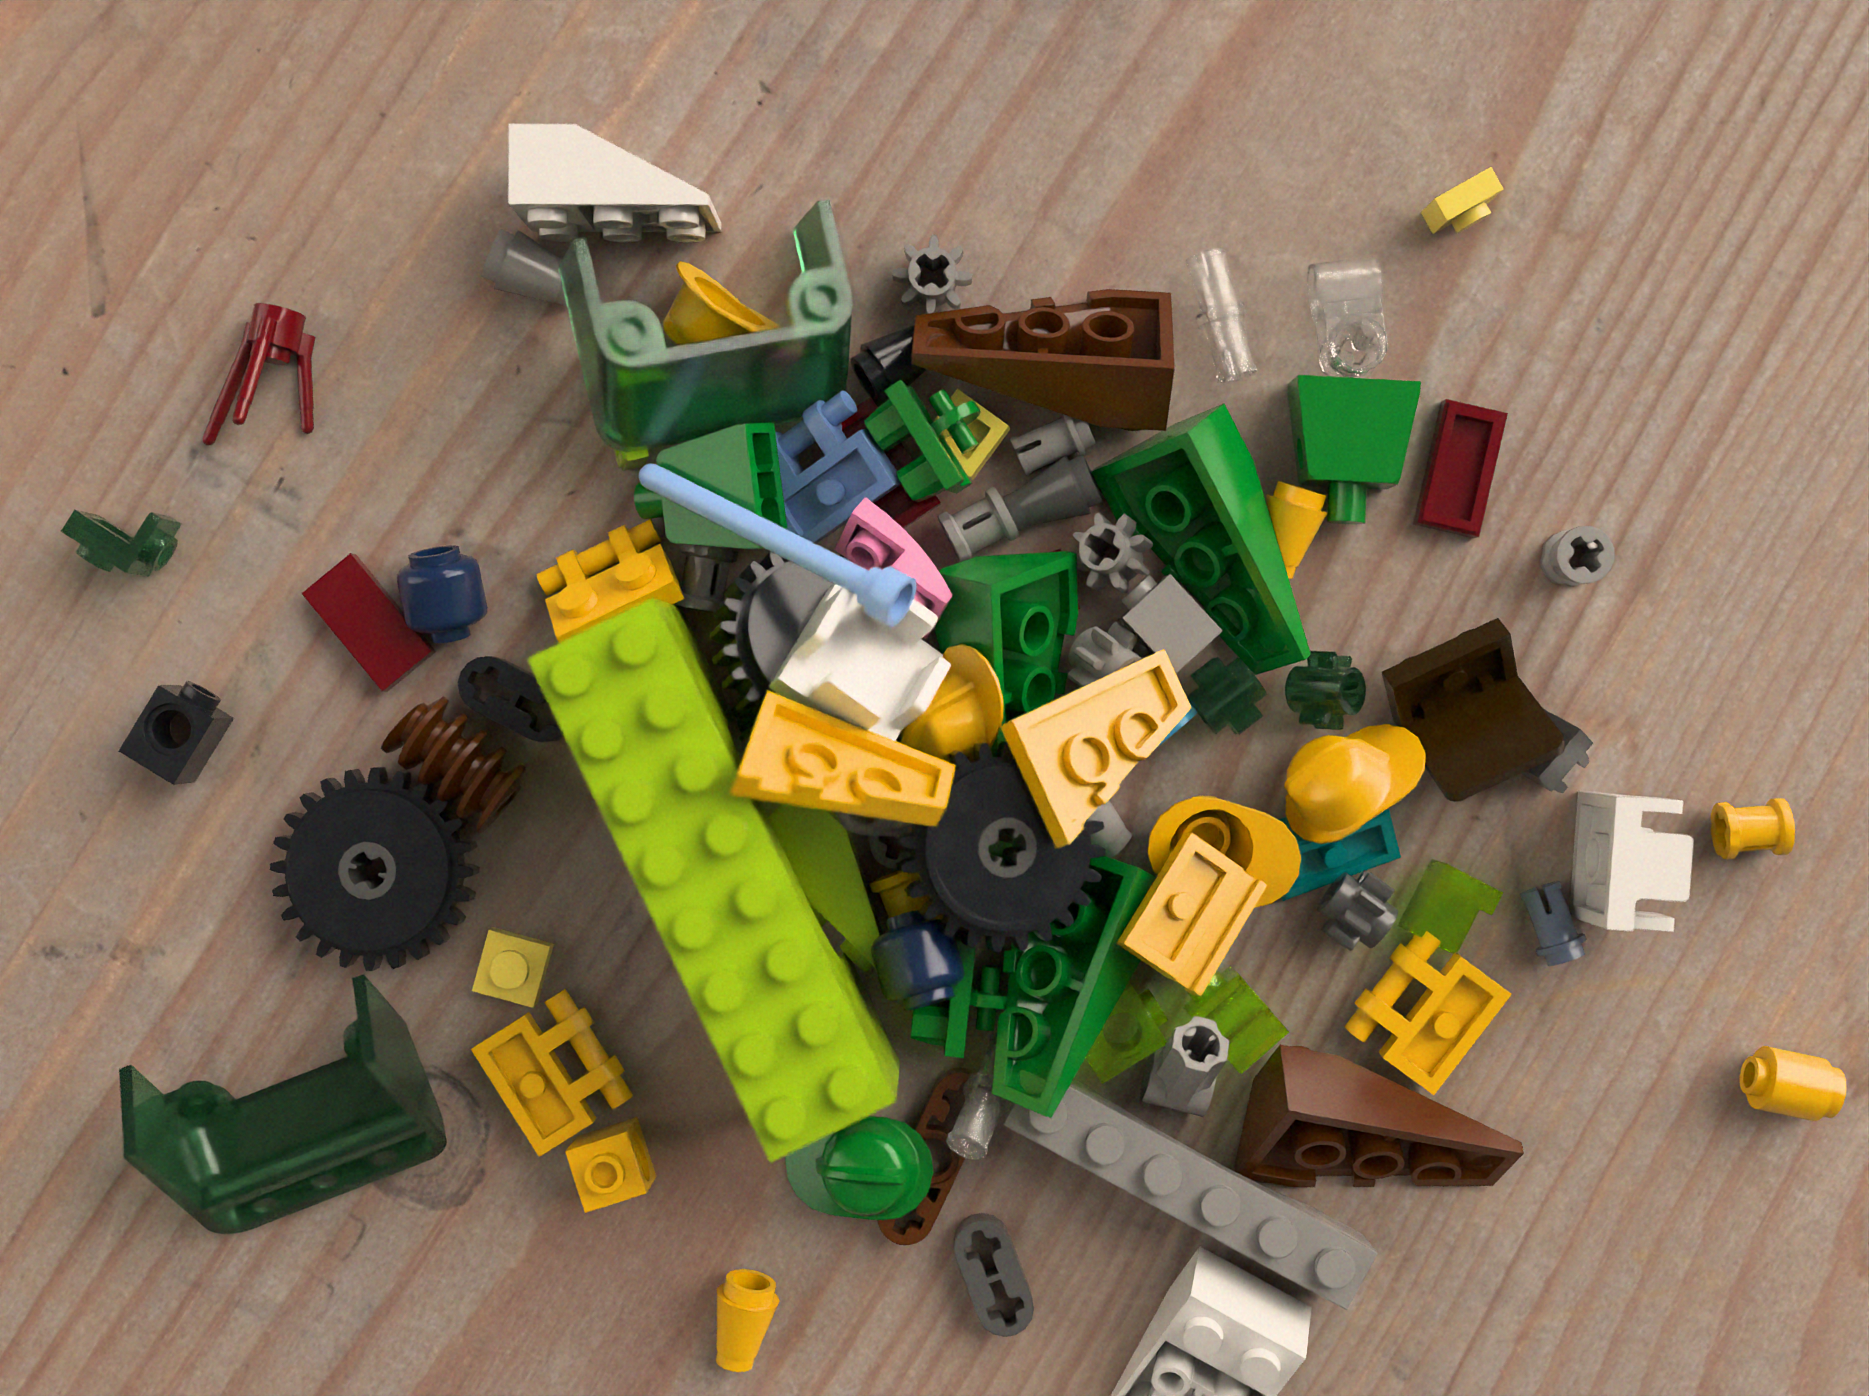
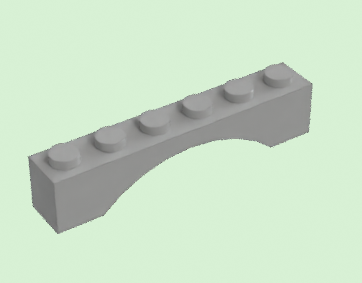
(1202, 1193)

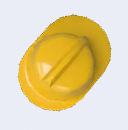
(708, 311)
(963, 709)
(1348, 780)
(1241, 833)

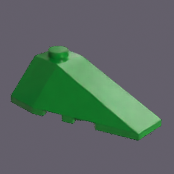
(1017, 619)

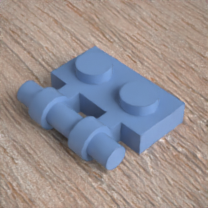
(831, 488)

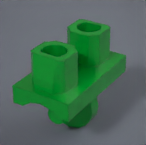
(907, 416)
(948, 1023)

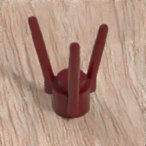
(269, 338)

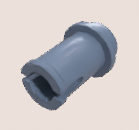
(1553, 928)

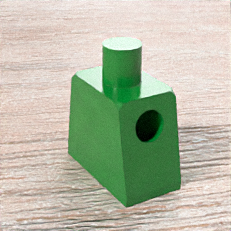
(1350, 437)
(732, 463)

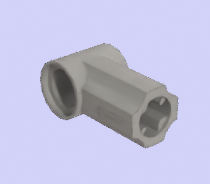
(1186, 1068)

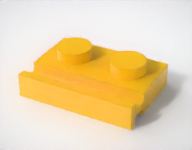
(1191, 914)

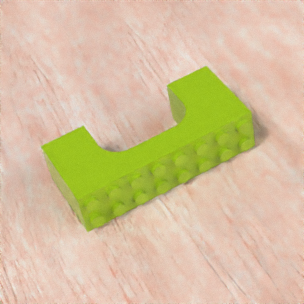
(715, 877)

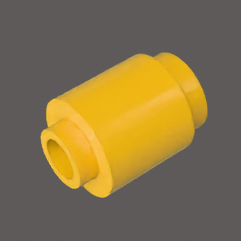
(1792, 1084)

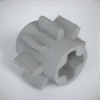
(933, 259)
(1128, 562)
(1102, 653)

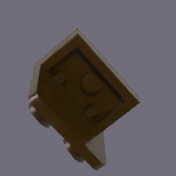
(1471, 712)

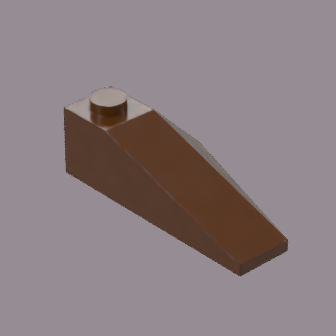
(1083, 360)
(1335, 1118)

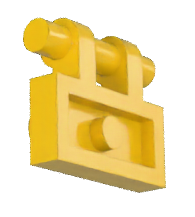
(597, 598)
(1441, 1023)
(534, 1080)

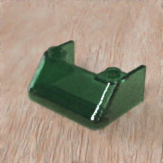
(674, 394)
(294, 1141)

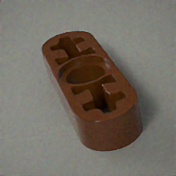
(930, 1206)

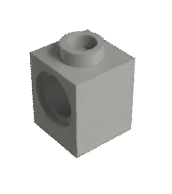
(1168, 620)

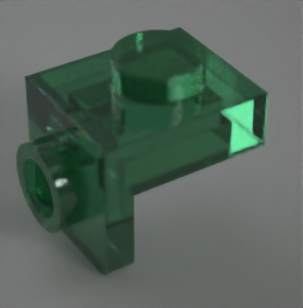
(110, 546)

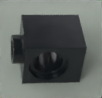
(152, 742)

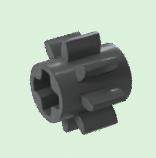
(1357, 910)

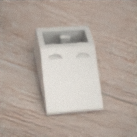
(577, 182)
(1218, 1336)

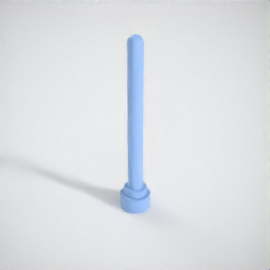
(883, 592)

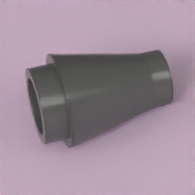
(1055, 494)

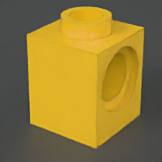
(611, 1165)

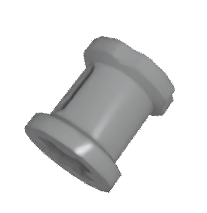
(978, 525)
(1594, 563)

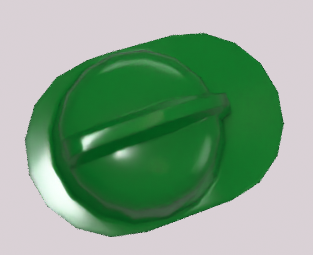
(863, 1170)

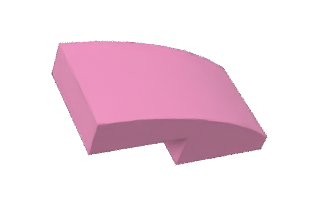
(879, 541)

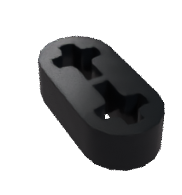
(500, 709)

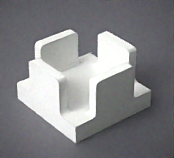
(862, 667)
(1626, 862)

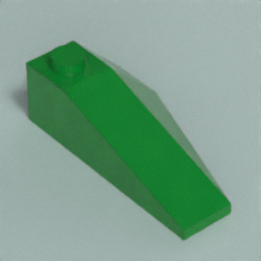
(1212, 529)
(1066, 990)

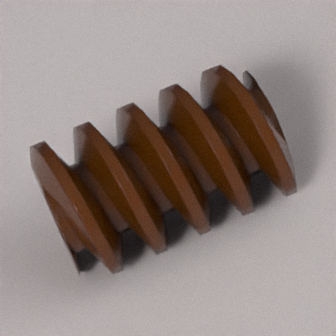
(456, 761)

